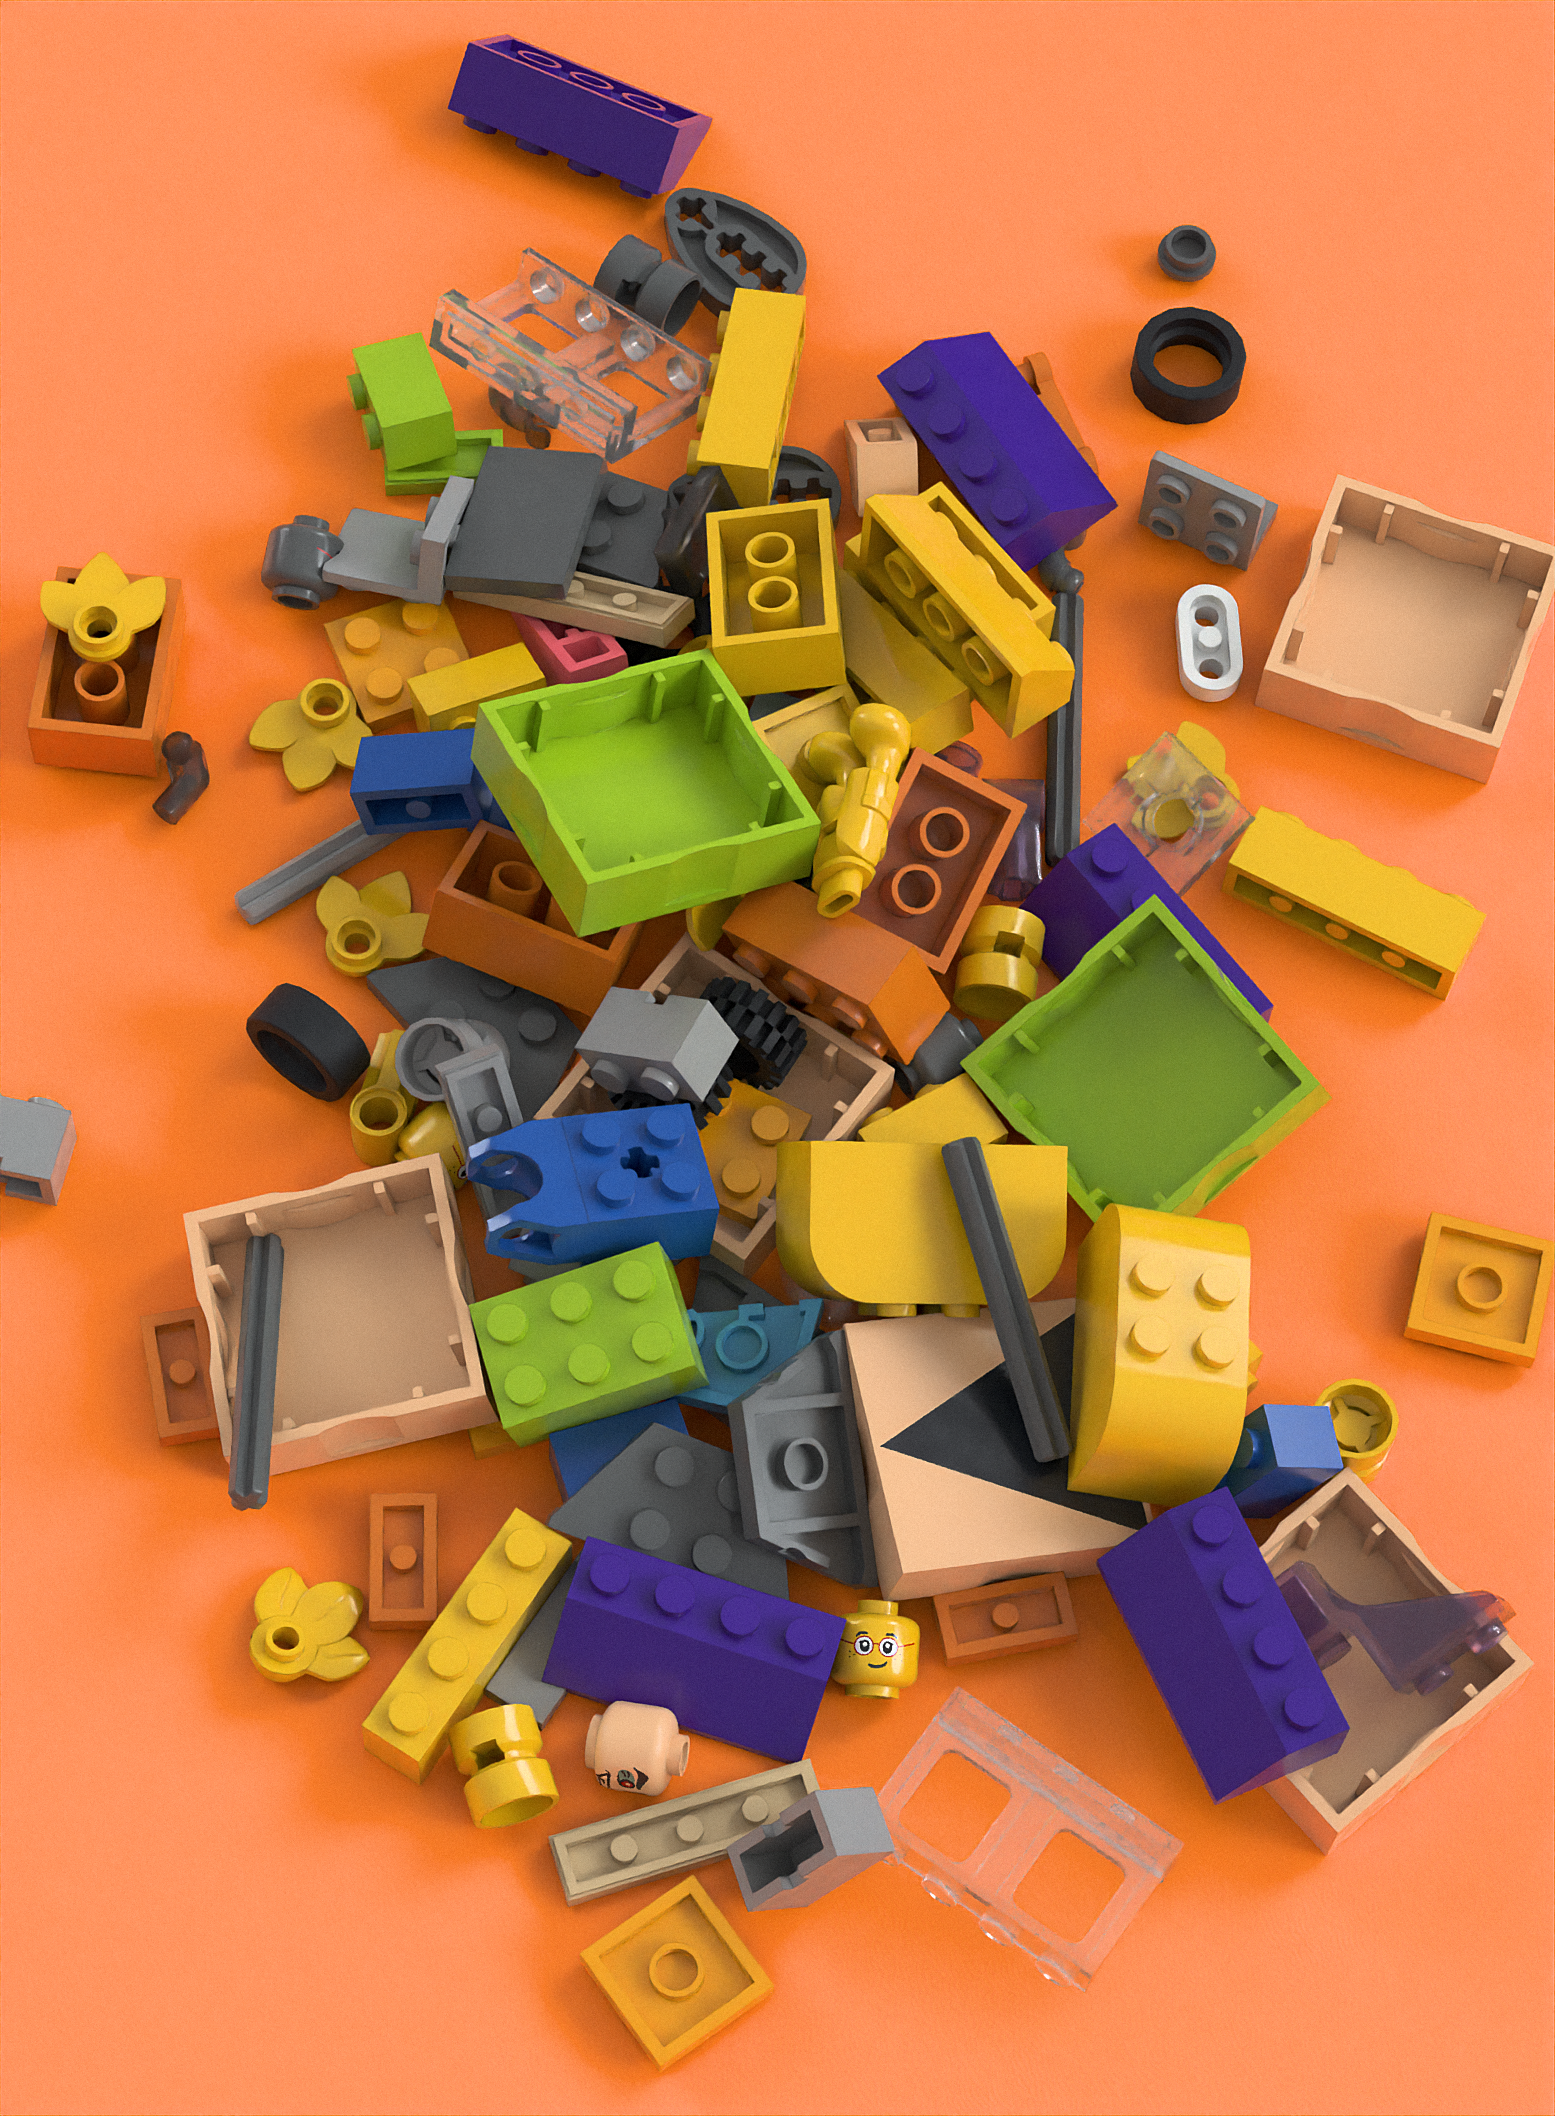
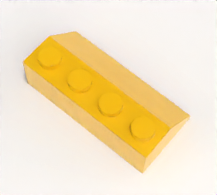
(963, 611)

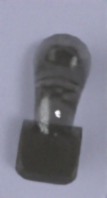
(520, 419)

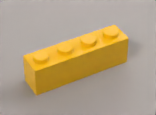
(750, 392)
(901, 670)
(1353, 901)
(466, 1646)

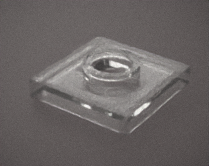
(1163, 774)

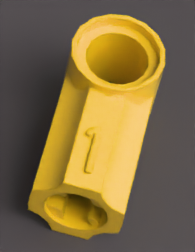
(381, 1100)

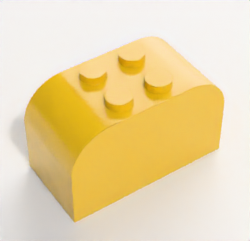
(887, 1228)
(1158, 1355)

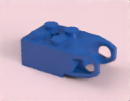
(600, 1186)

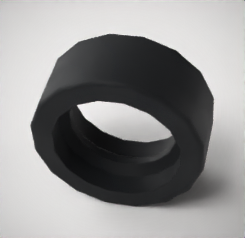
(1197, 329)
(308, 1042)

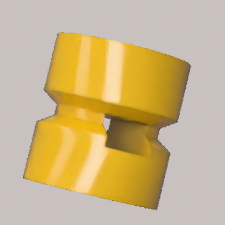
(999, 962)
(1363, 1425)
(501, 1759)

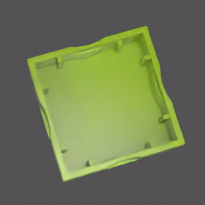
(644, 792)
(1147, 1072)

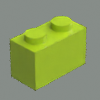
(402, 402)

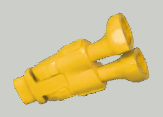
(858, 804)

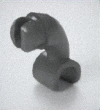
(1057, 571)

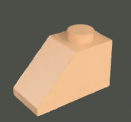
(880, 459)

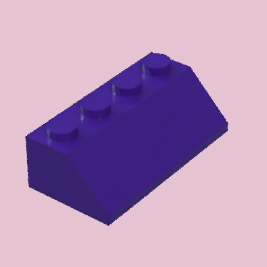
(576, 114)
(997, 445)
(1098, 890)
(701, 1646)
(1223, 1647)

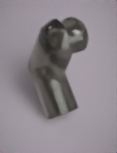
(187, 773)

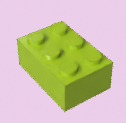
(588, 1344)

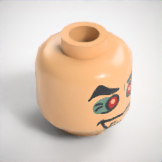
(636, 1748)

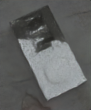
(683, 545)

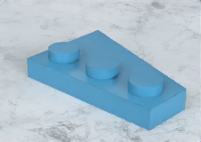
(746, 1346)

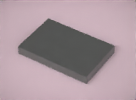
(526, 522)

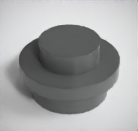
(1187, 254)

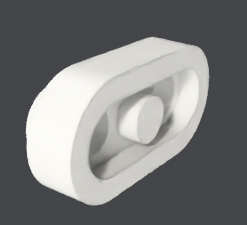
(1209, 647)

